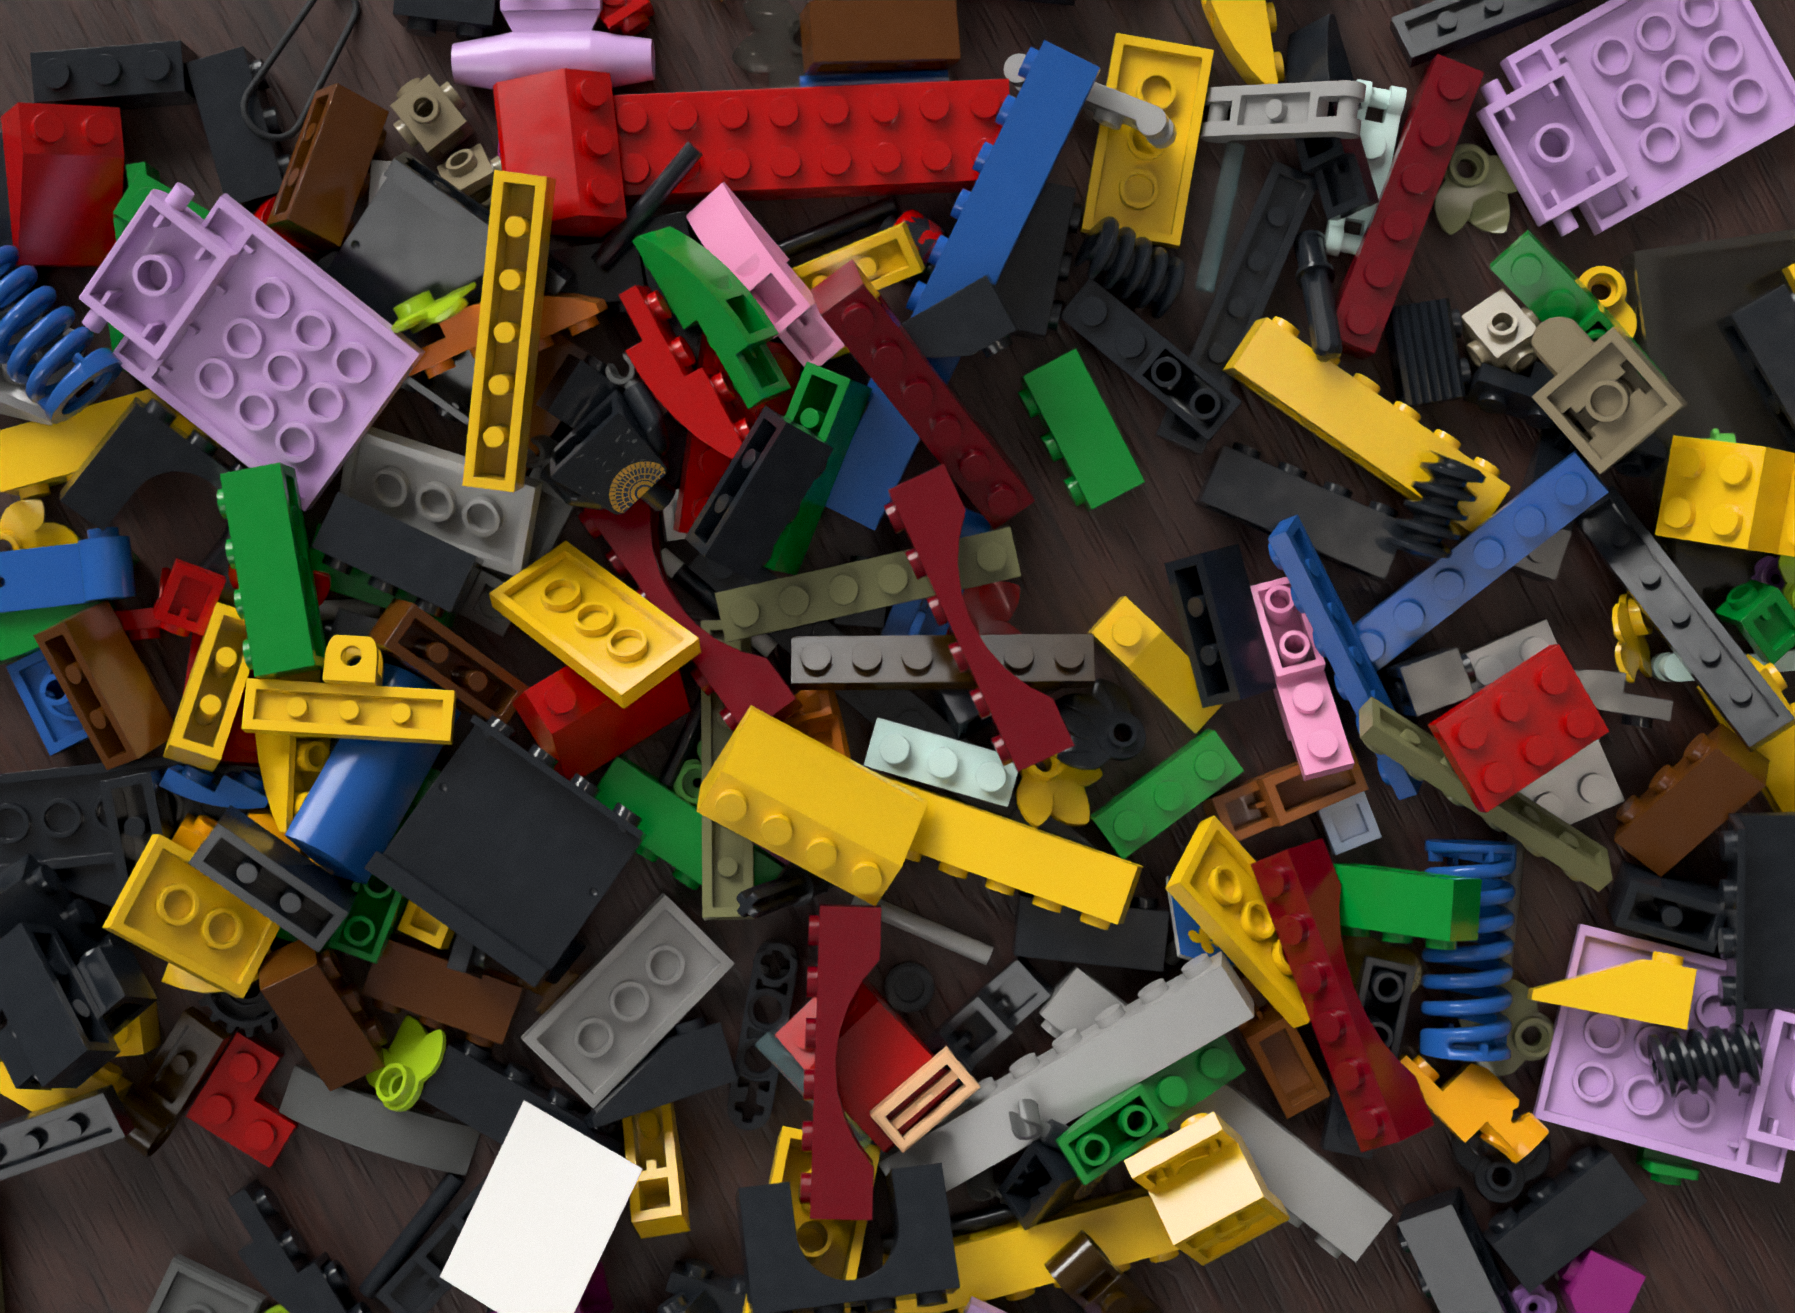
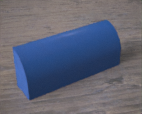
(362, 795)

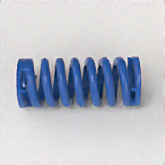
(98, 366)
(1489, 1040)

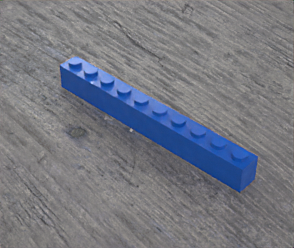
(979, 245)

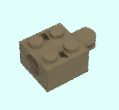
(1604, 388)

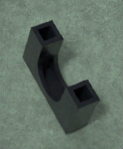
(132, 452)
(917, 1268)

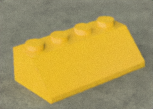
(811, 805)

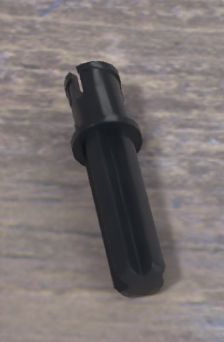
(1315, 280)
(793, 888)

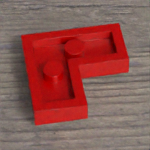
(232, 1105)

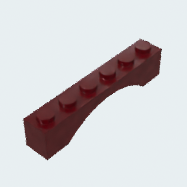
(1404, 202)
(920, 395)
(933, 521)
(734, 675)
(1374, 1086)
(841, 1168)

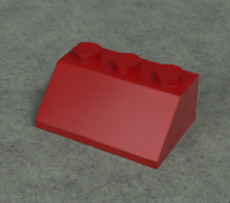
(565, 130)
(589, 728)

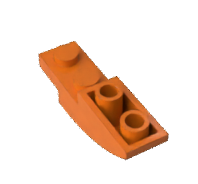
(461, 331)

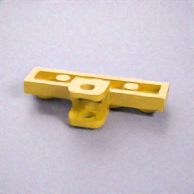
(881, 257)
(350, 702)

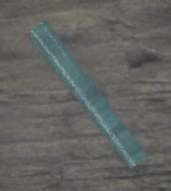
(1220, 217)
(794, 1073)

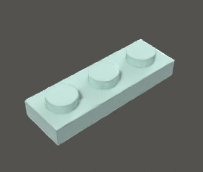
(940, 762)

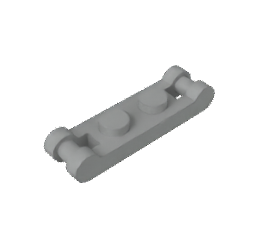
(1114, 108)
(1283, 111)

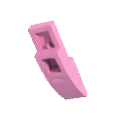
(760, 264)
(1301, 683)

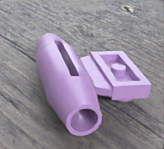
(550, 38)

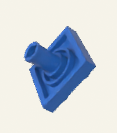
(47, 703)

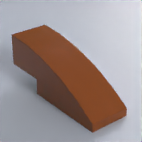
(1280, 798)
(1281, 1055)

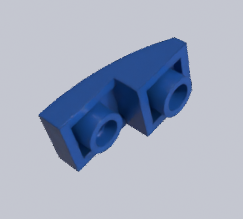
(234, 789)

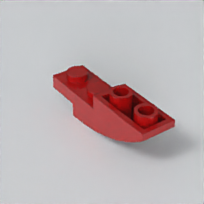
(695, 398)

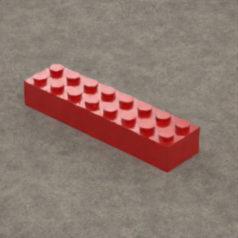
(811, 139)

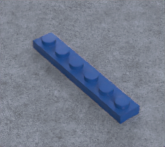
(1479, 559)
(1334, 634)

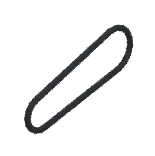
(319, 85)

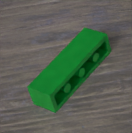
(831, 410)
(272, 571)
(669, 823)

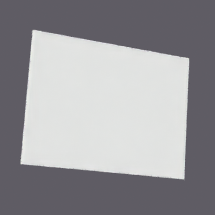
(540, 1218)

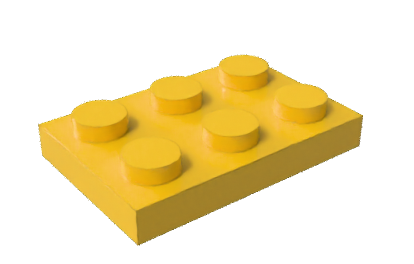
(190, 919)

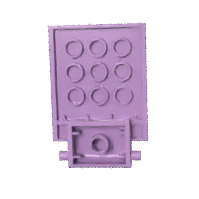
(1635, 106)
(247, 336)
(1604, 1084)

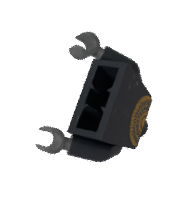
(612, 453)
(1041, 1179)

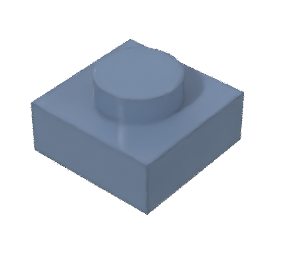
(1349, 823)

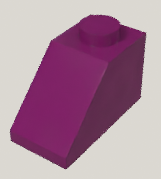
(1599, 1283)

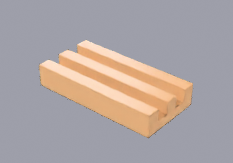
(909, 1086)

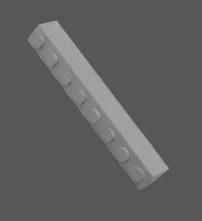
(1086, 1067)
(1293, 1171)

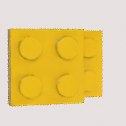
(1729, 495)
(1206, 1188)

